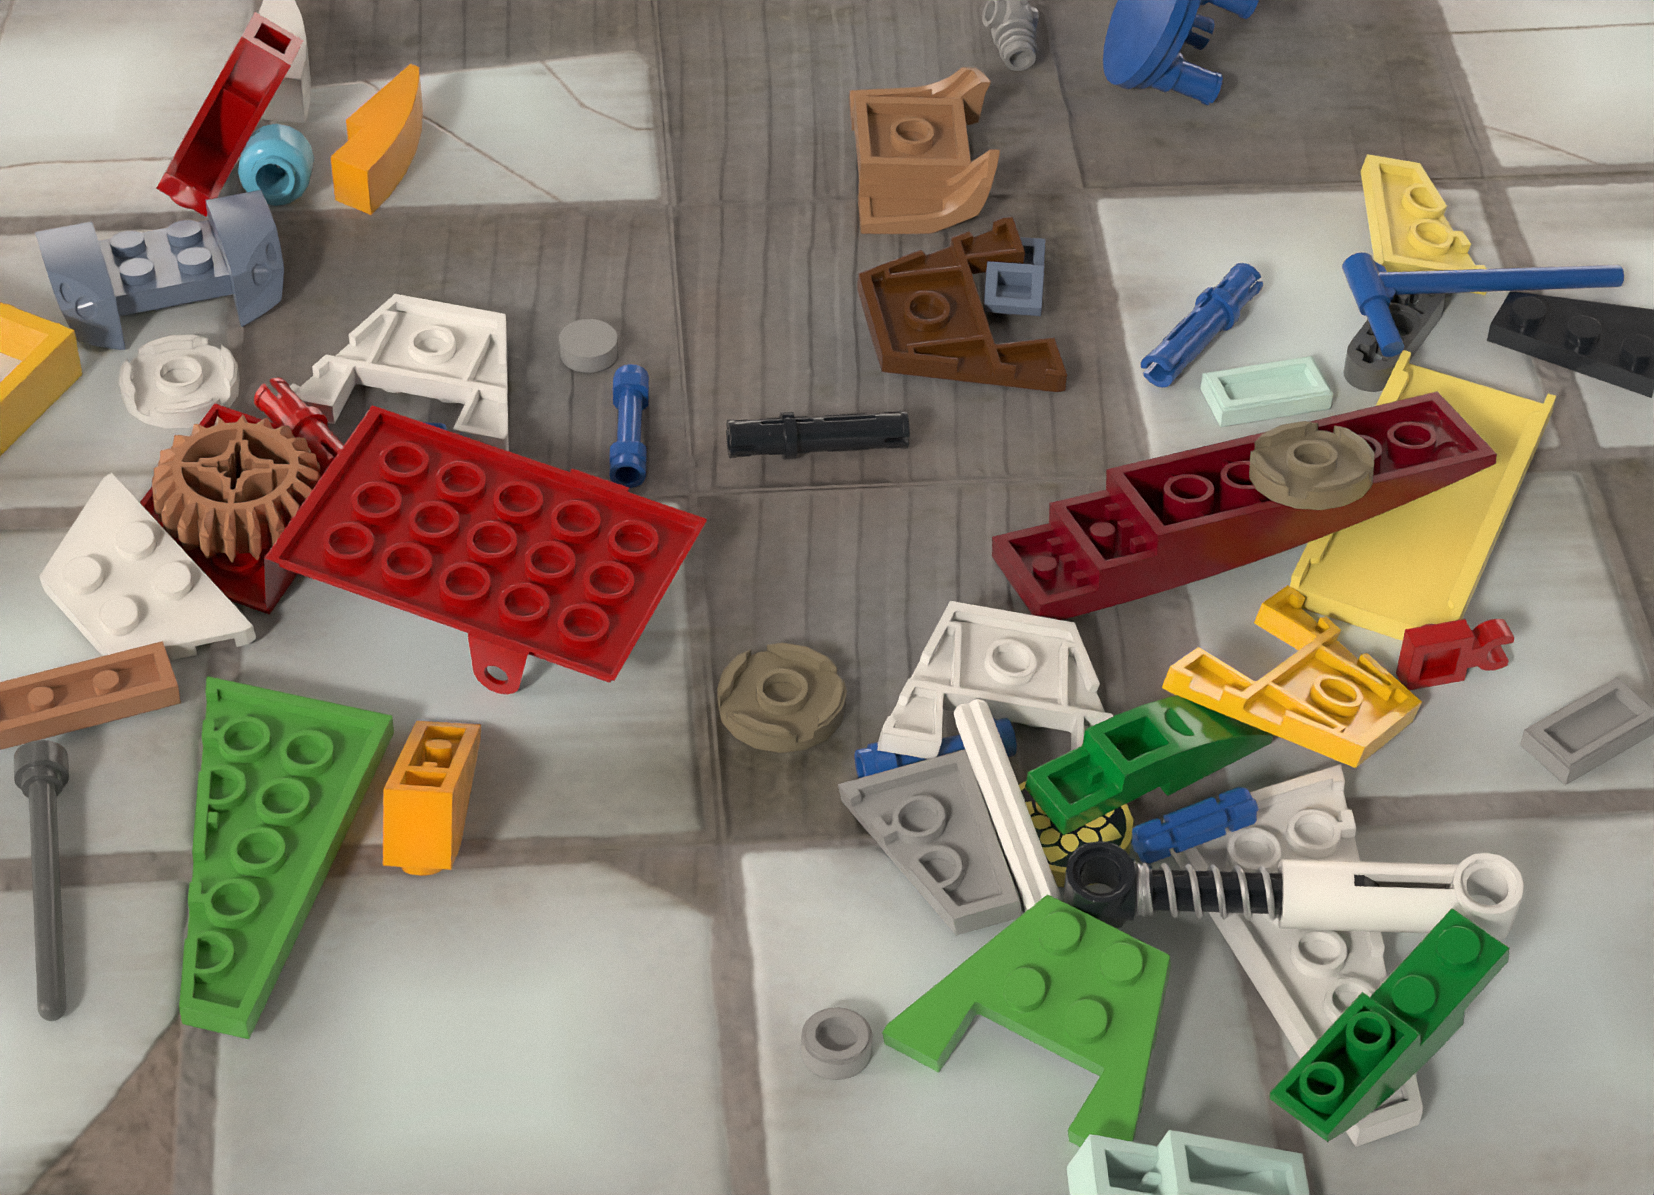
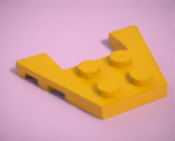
(1312, 698)

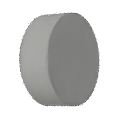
(588, 345)
(836, 1043)

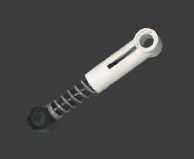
(1302, 892)

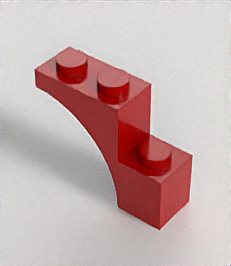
(229, 114)

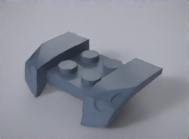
(165, 267)

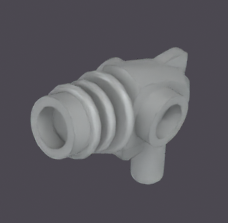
(1013, 31)

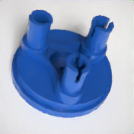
(1147, 41)

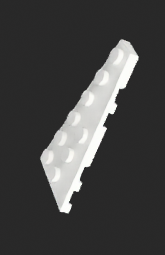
(1305, 972)

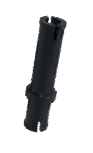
(825, 433)

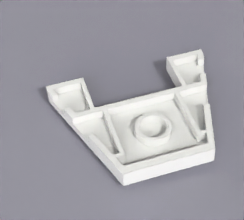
(424, 352)
(1013, 661)

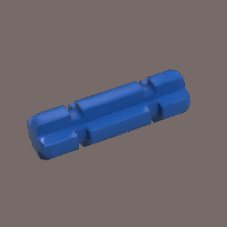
(1194, 825)

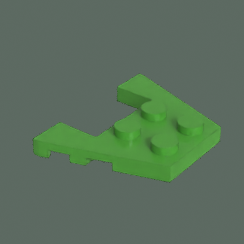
(1064, 987)

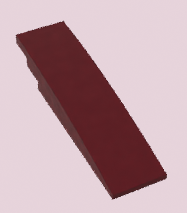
(1202, 516)

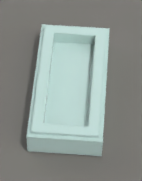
(1266, 391)

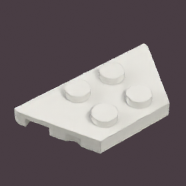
(134, 584)

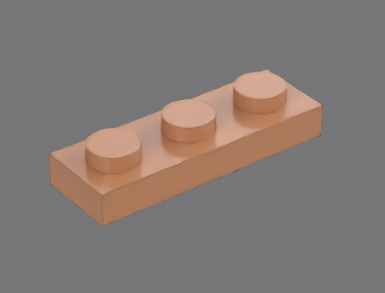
(86, 694)

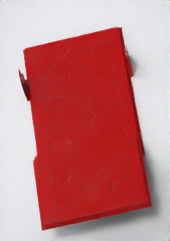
(474, 543)

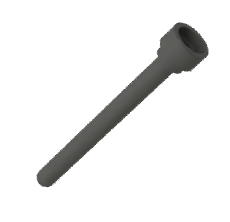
(41, 774)

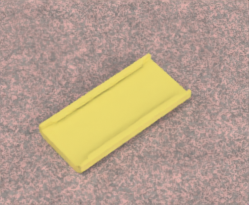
(1430, 553)

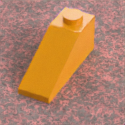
(429, 797)

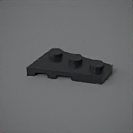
(1582, 336)

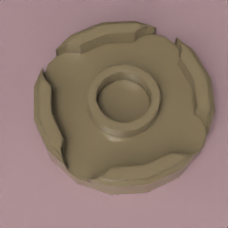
(1311, 466)
(781, 698)

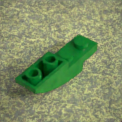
(1135, 752)
(1393, 1031)

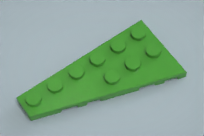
(268, 822)

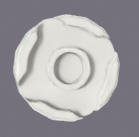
(178, 381)

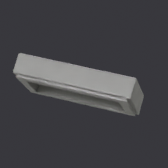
(1590, 731)

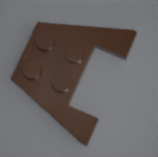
(932, 321)

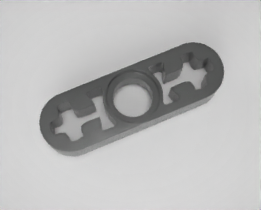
(1362, 349)

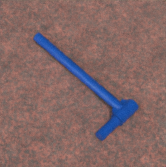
(1375, 287)

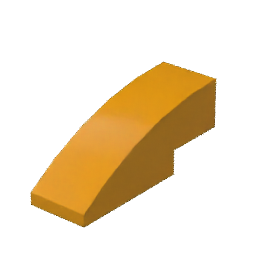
(379, 143)

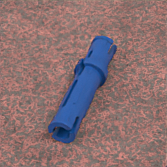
(1213, 311)

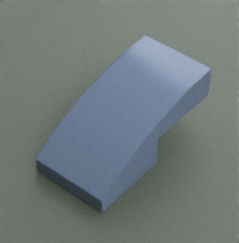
(1014, 286)

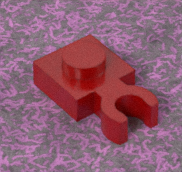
(1445, 650)

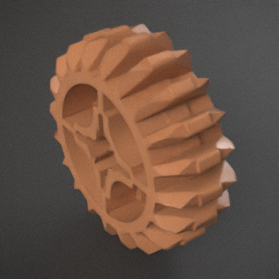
(233, 486)

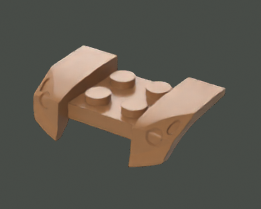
(918, 155)

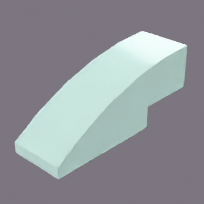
(1184, 1166)

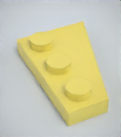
(1409, 220)

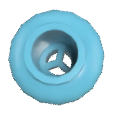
(277, 163)

